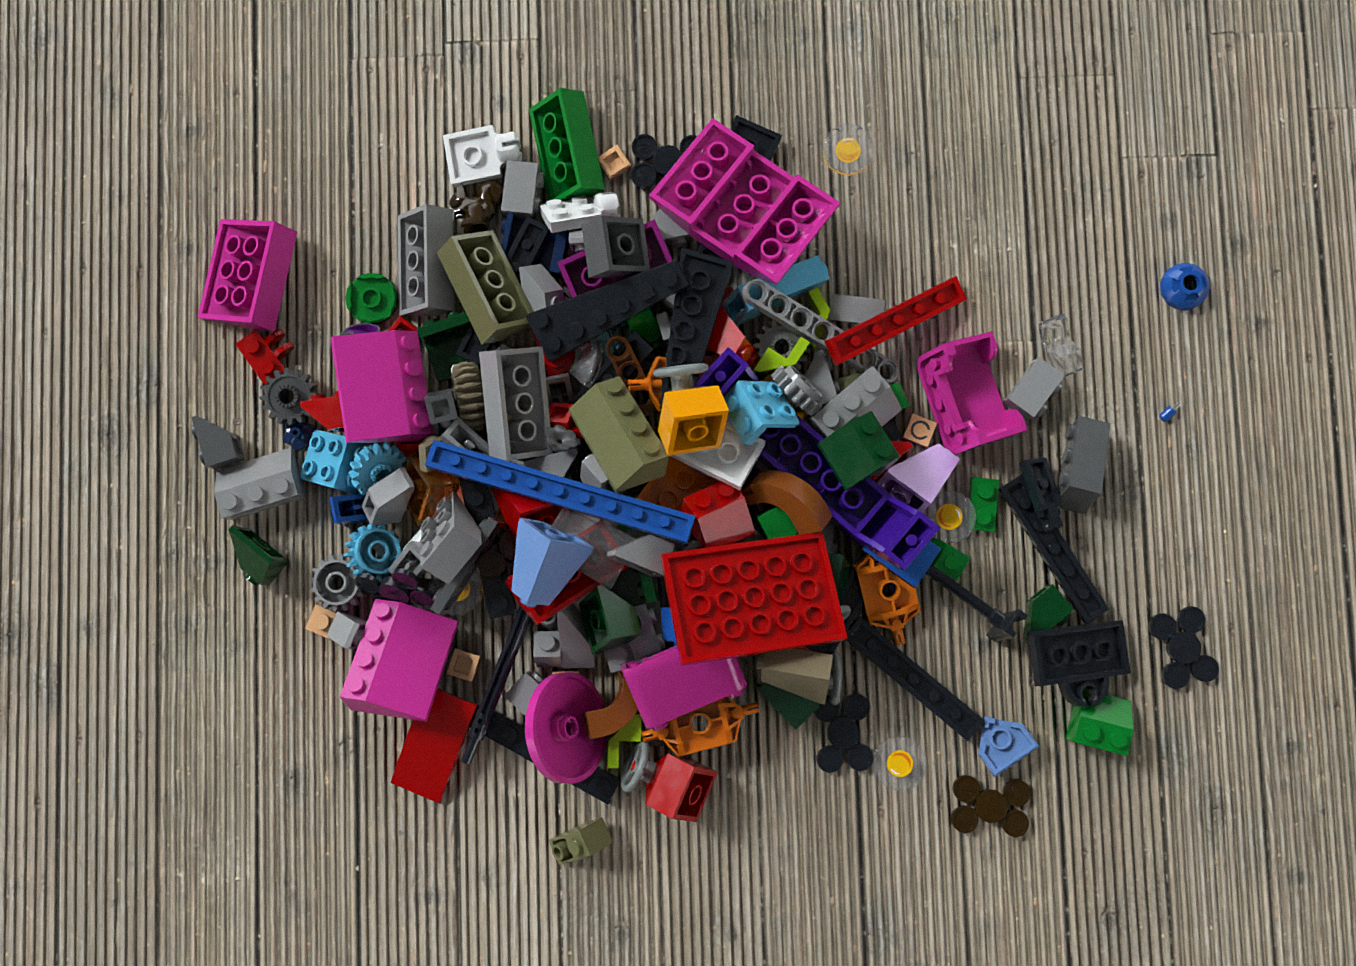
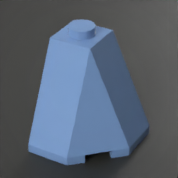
(545, 561)

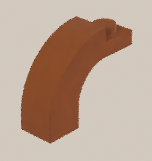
(791, 495)
(613, 717)

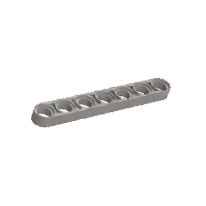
(812, 321)

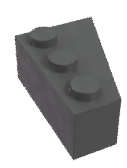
(1083, 464)

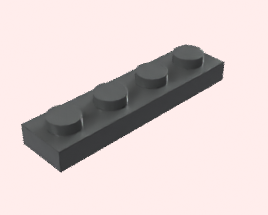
(447, 596)

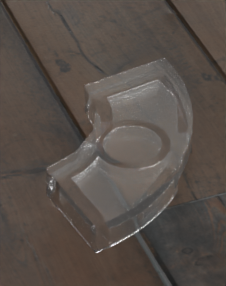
(587, 362)

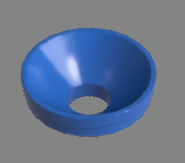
(1174, 291)

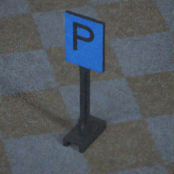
(922, 565)

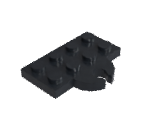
(1079, 659)

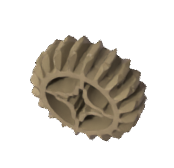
(469, 394)

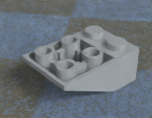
(448, 539)

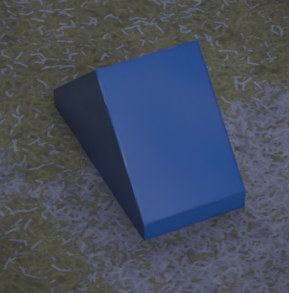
(348, 509)

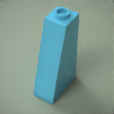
(796, 282)

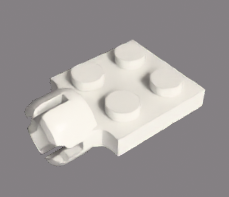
(479, 154)
(580, 209)

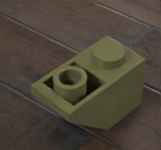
(580, 841)

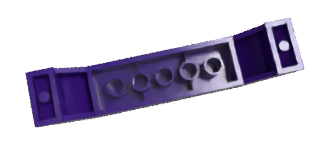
(862, 512)

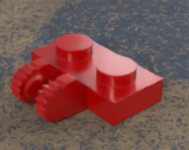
(260, 354)

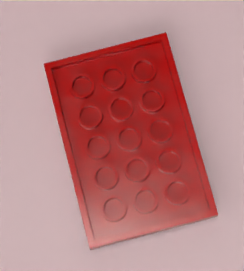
(752, 598)

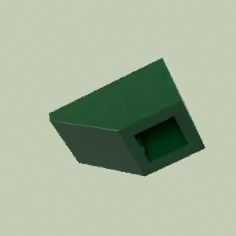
(1046, 610)

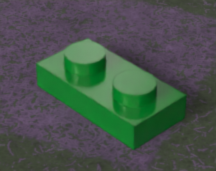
(984, 498)

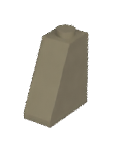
(797, 672)

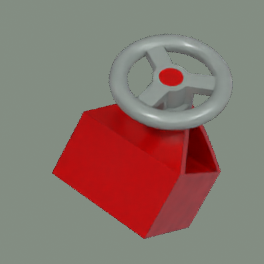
(673, 783)

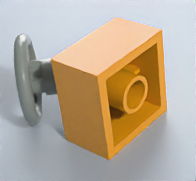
(690, 415)

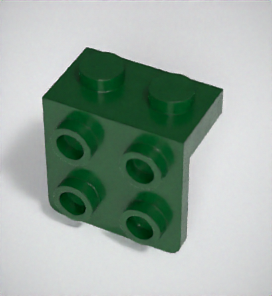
(443, 340)

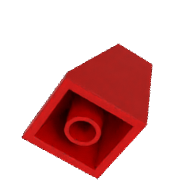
(726, 335)

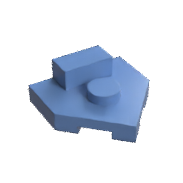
(1004, 744)

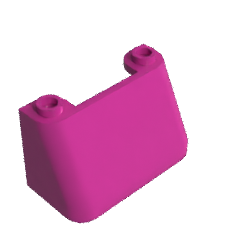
(966, 394)
(669, 690)

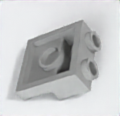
(643, 646)

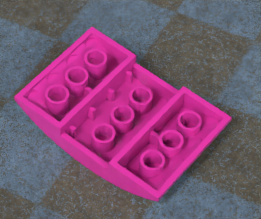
(742, 203)

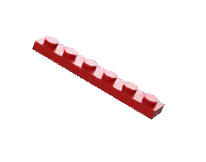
(895, 320)

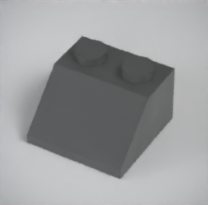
(615, 247)

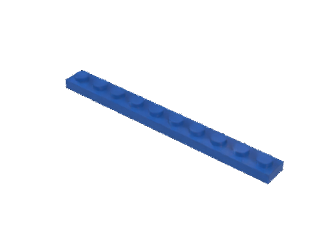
(561, 492)

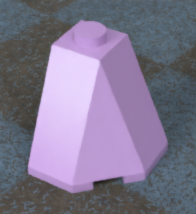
(920, 476)

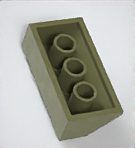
(485, 285)
(619, 435)

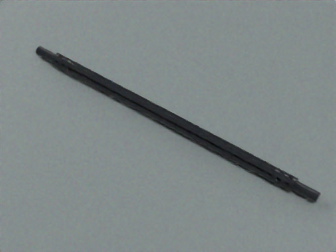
(506, 660)

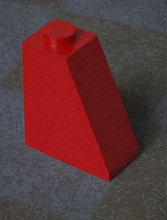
(517, 506)

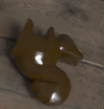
(477, 210)

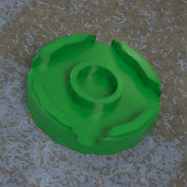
(371, 298)

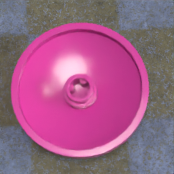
(557, 730)

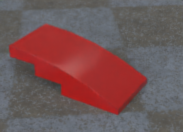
(434, 747)

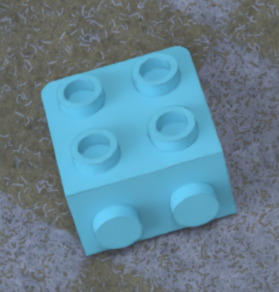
(756, 407)
(329, 461)

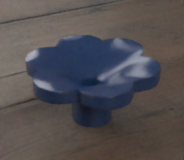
(300, 439)

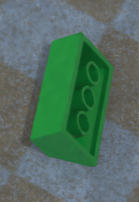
(566, 145)

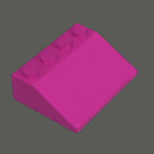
(248, 273)
(381, 386)
(399, 661)

